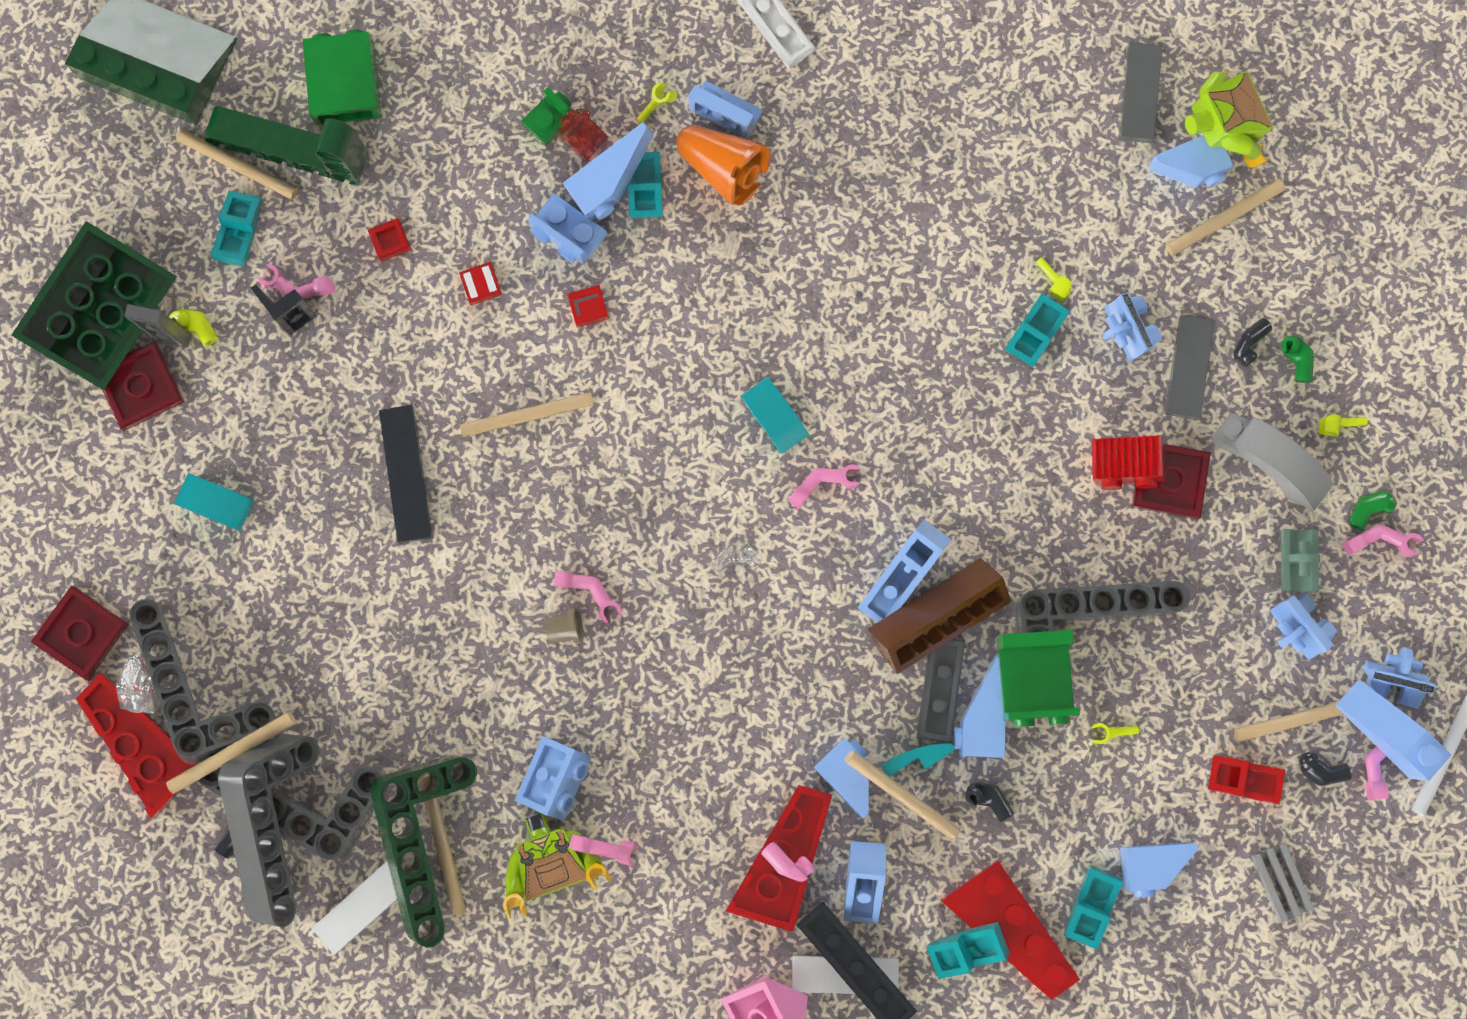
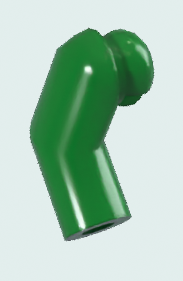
(1301, 356)
(1368, 504)

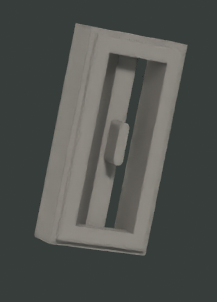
(1295, 910)

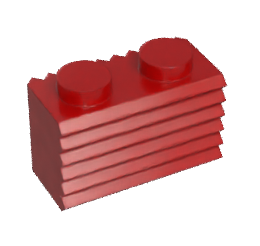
(1128, 461)

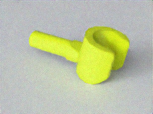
(658, 99)
(1061, 286)
(1331, 424)
(1112, 732)

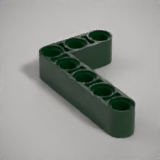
(333, 153)
(411, 839)

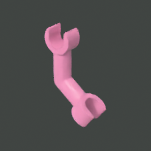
(319, 286)
(819, 475)
(1385, 533)
(591, 583)
(1375, 787)
(620, 852)

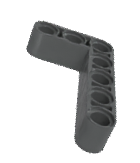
(1085, 607)
(181, 695)
(254, 823)
(321, 826)

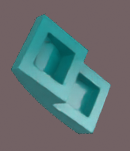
(646, 188)
(237, 228)
(1037, 330)
(774, 415)
(214, 502)
(925, 756)
(1093, 907)
(966, 949)

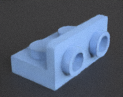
(724, 109)
(567, 229)
(553, 779)

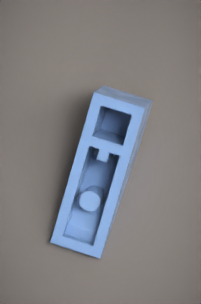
(606, 177)
(905, 572)
(983, 722)
(1393, 732)

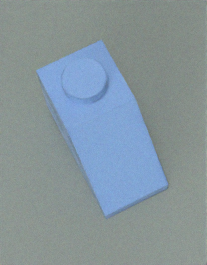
(1193, 163)
(845, 779)
(1153, 866)
(865, 882)

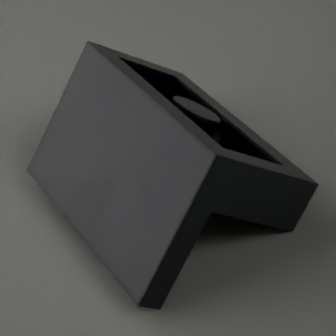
(289, 312)

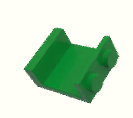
(1036, 677)

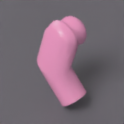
(785, 866)

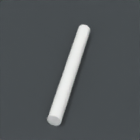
(1450, 744)

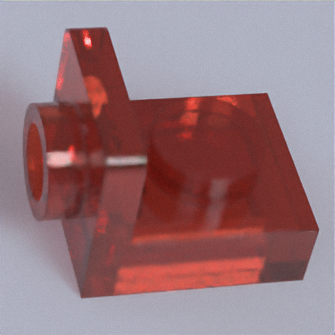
(581, 133)

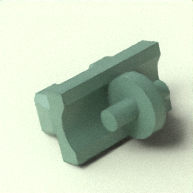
(1300, 561)

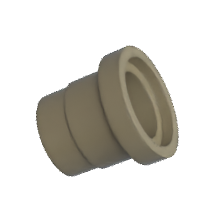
(565, 627)

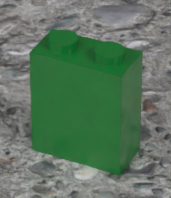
(341, 77)

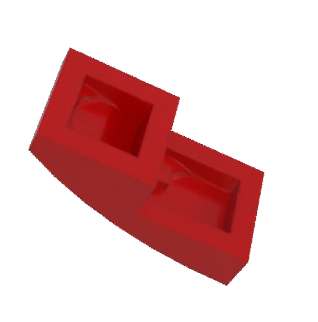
(1246, 779)

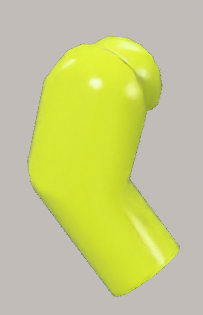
(195, 322)

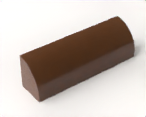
(939, 615)

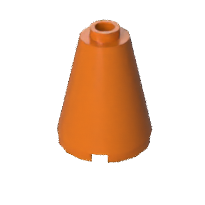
(724, 161)

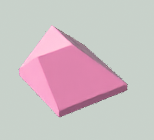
(765, 1000)

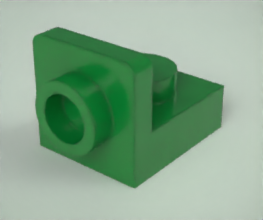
(545, 117)

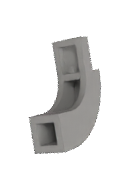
(1278, 455)

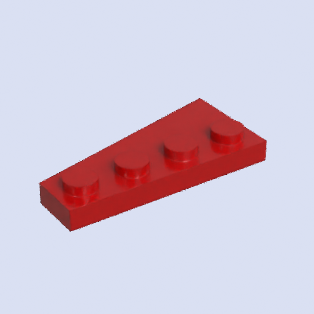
(134, 743)
(765, 892)
(995, 898)

